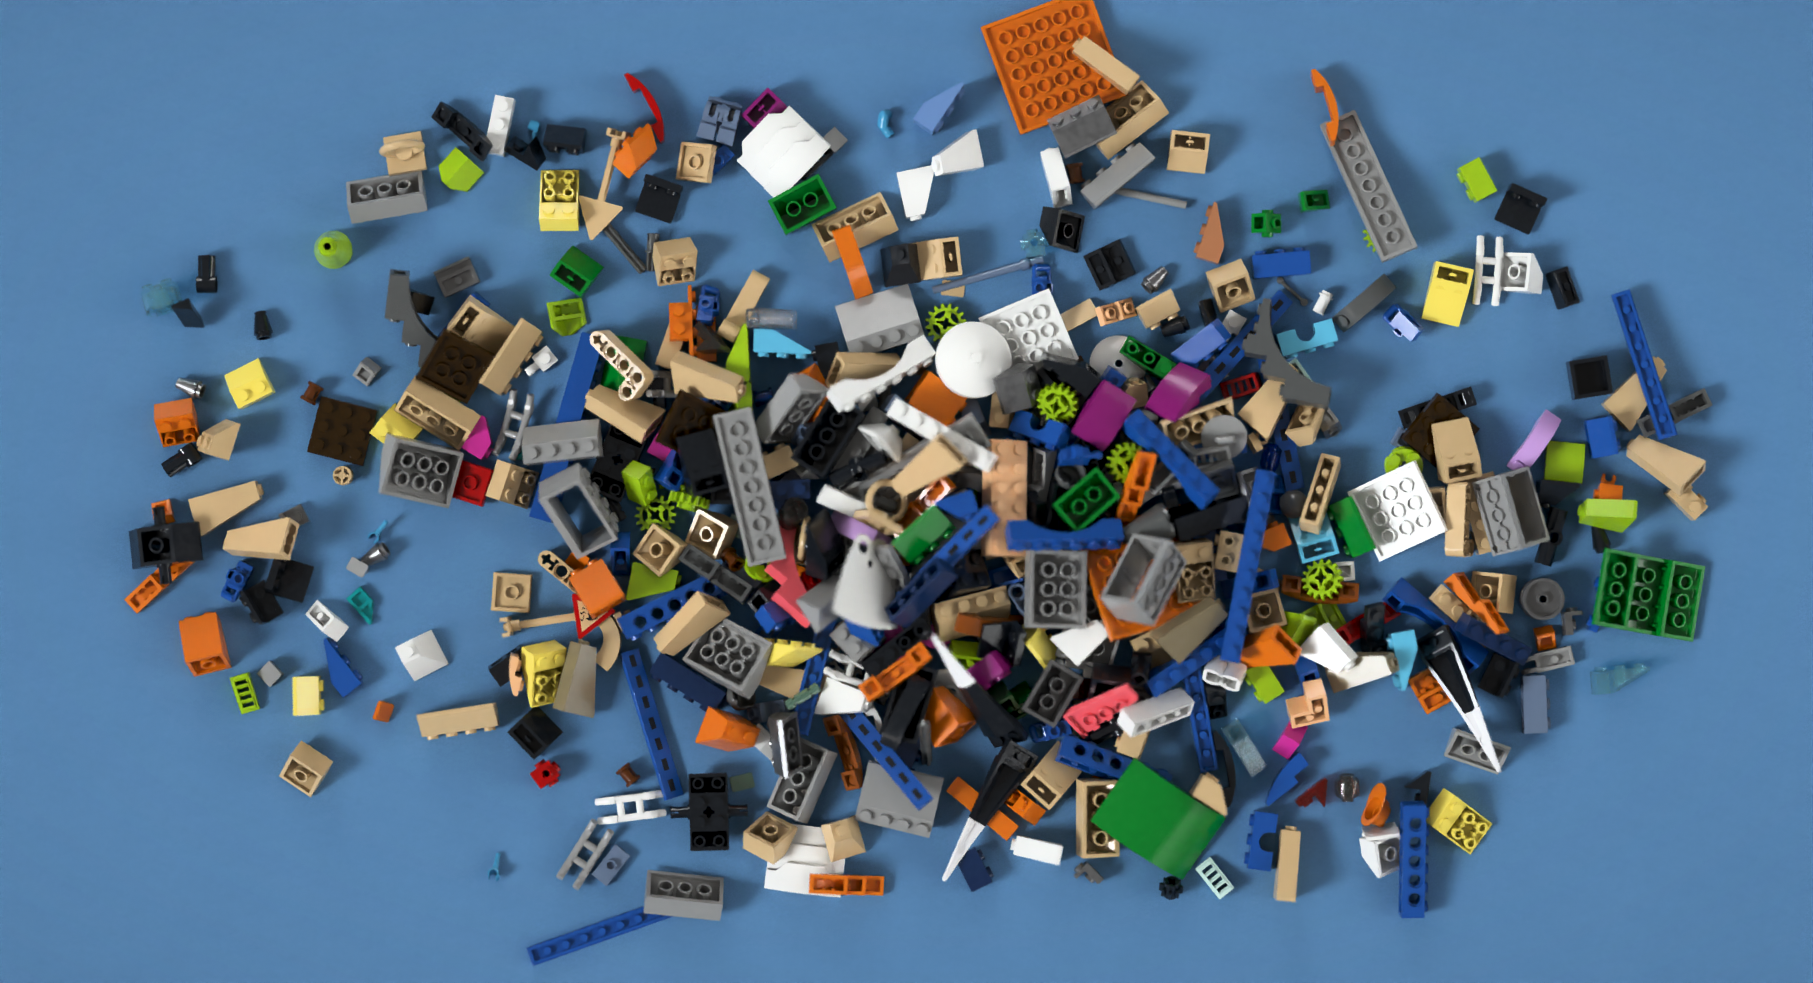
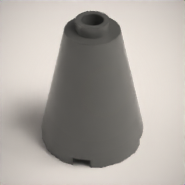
(1151, 523)

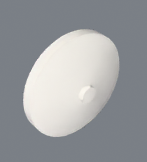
(971, 358)

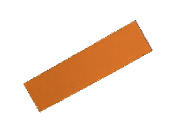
(1135, 486)
(846, 884)

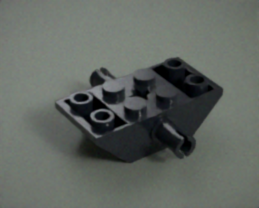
(606, 473)
(165, 545)
(705, 831)

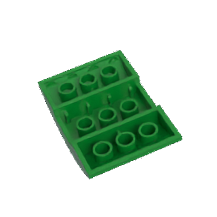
(1648, 595)
(1157, 819)

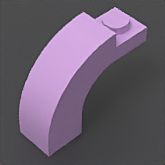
(1536, 441)
(852, 528)

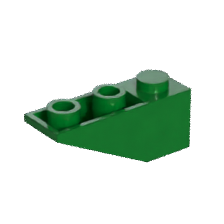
(1147, 358)

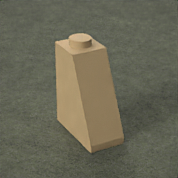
(668, 350)

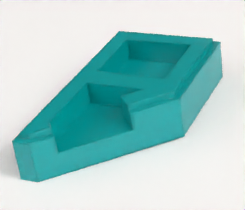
(362, 603)

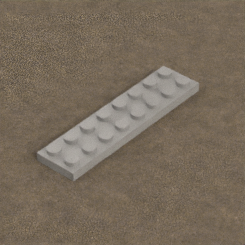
(1370, 188)
(965, 426)
(749, 486)

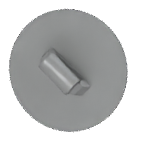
(1224, 431)

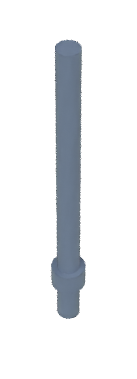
(1024, 264)

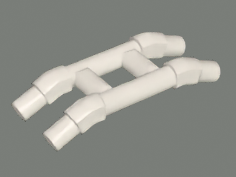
(1479, 279)
(847, 677)
(621, 799)

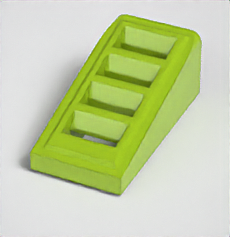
(238, 695)

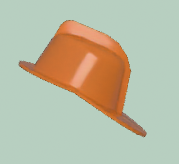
(1377, 807)

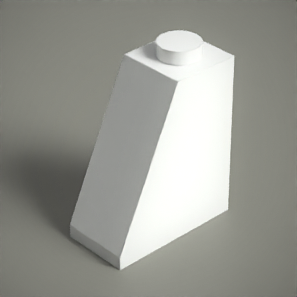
(959, 156)
(1056, 177)
(915, 190)
(1080, 642)
(1329, 649)
(841, 699)
(1037, 849)

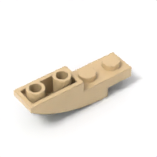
(1450, 604)

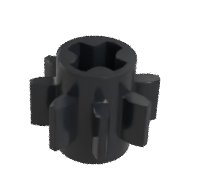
(1170, 887)

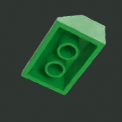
(802, 204)
(611, 376)
(1085, 500)
(1350, 527)
(924, 535)

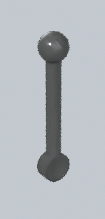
(1280, 280)

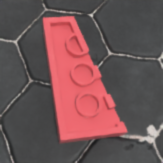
(1093, 712)

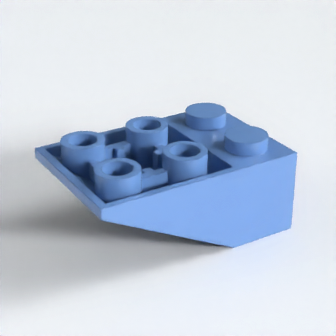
(934, 110)

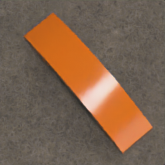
(1321, 85)
(852, 261)
(896, 673)

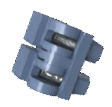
(720, 118)

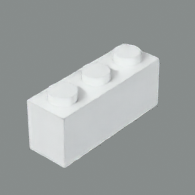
(500, 124)

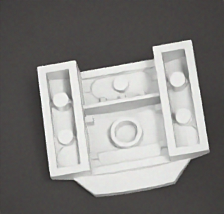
(781, 150)
(804, 857)

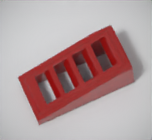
(1257, 382)

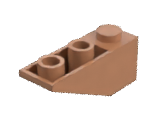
(1212, 239)

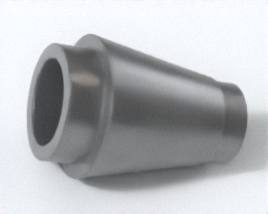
(1154, 280)
(191, 387)
(376, 554)

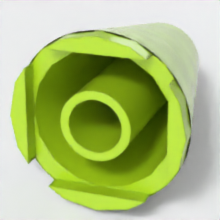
(339, 253)

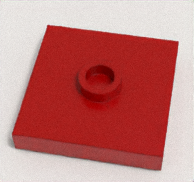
(472, 483)

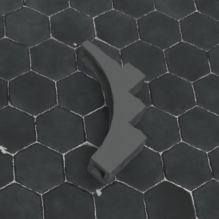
(401, 307)
(1296, 387)

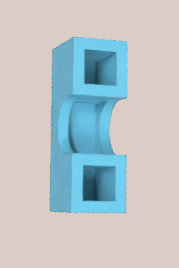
(1323, 335)

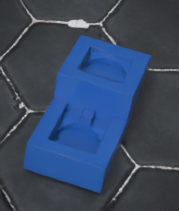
(1278, 489)

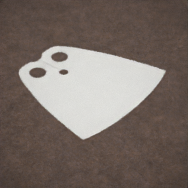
(863, 589)

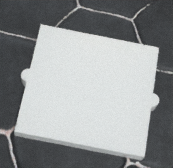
(1374, 832)

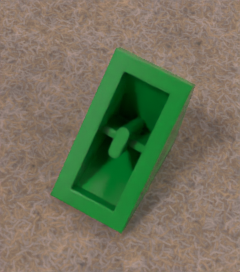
(1313, 200)

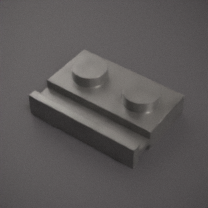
(456, 277)

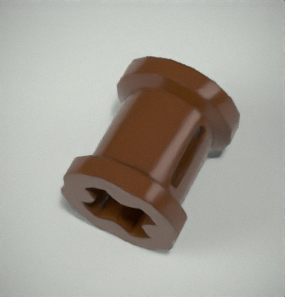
(1075, 173)
(312, 393)
(733, 560)
(628, 774)

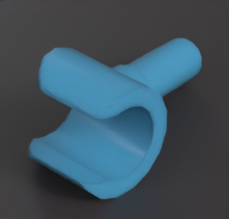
(534, 126)
(378, 531)
(494, 870)

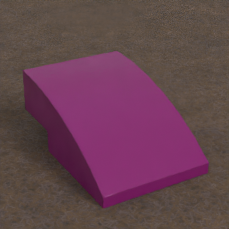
(1178, 392)
(1103, 415)

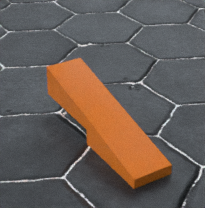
(935, 491)
(151, 587)
(1483, 608)
(967, 796)

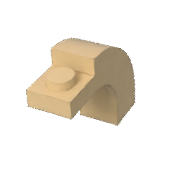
(611, 644)

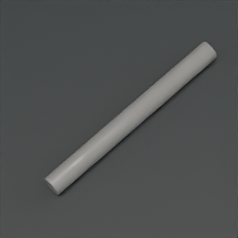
(1151, 197)

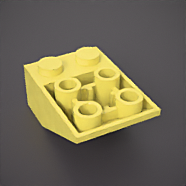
(559, 200)
(1447, 293)
(790, 654)
(542, 671)
(1457, 821)

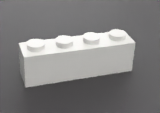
(1155, 712)

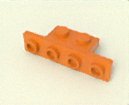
(681, 321)

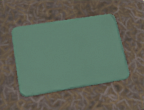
(742, 782)

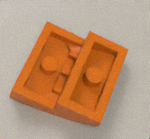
(1428, 691)

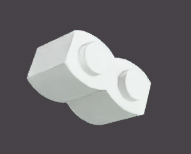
(1224, 673)

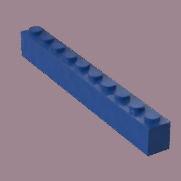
(572, 408)
(1247, 566)

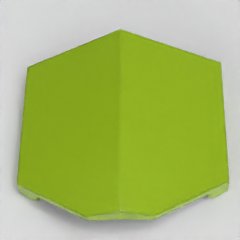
(459, 171)
(566, 316)

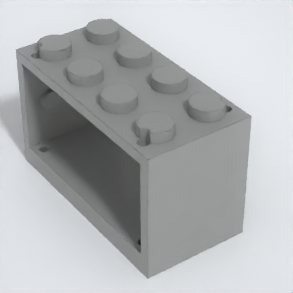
(1510, 511)
(579, 544)
(1156, 586)

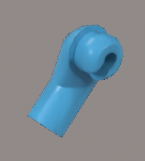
(883, 121)

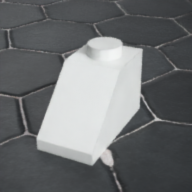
(327, 621)

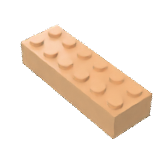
(1005, 493)

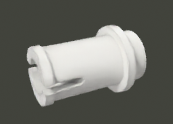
(1322, 302)

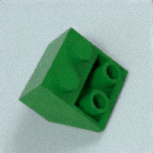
(576, 271)

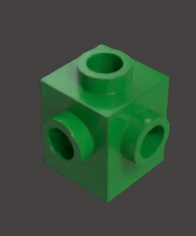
(1266, 223)

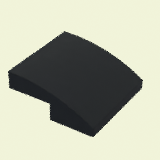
(1109, 264)

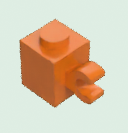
(1608, 490)

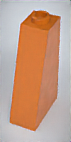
(1269, 648)

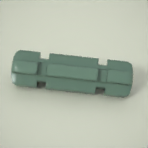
(802, 696)

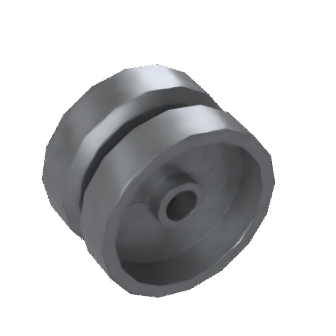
(1553, 598)

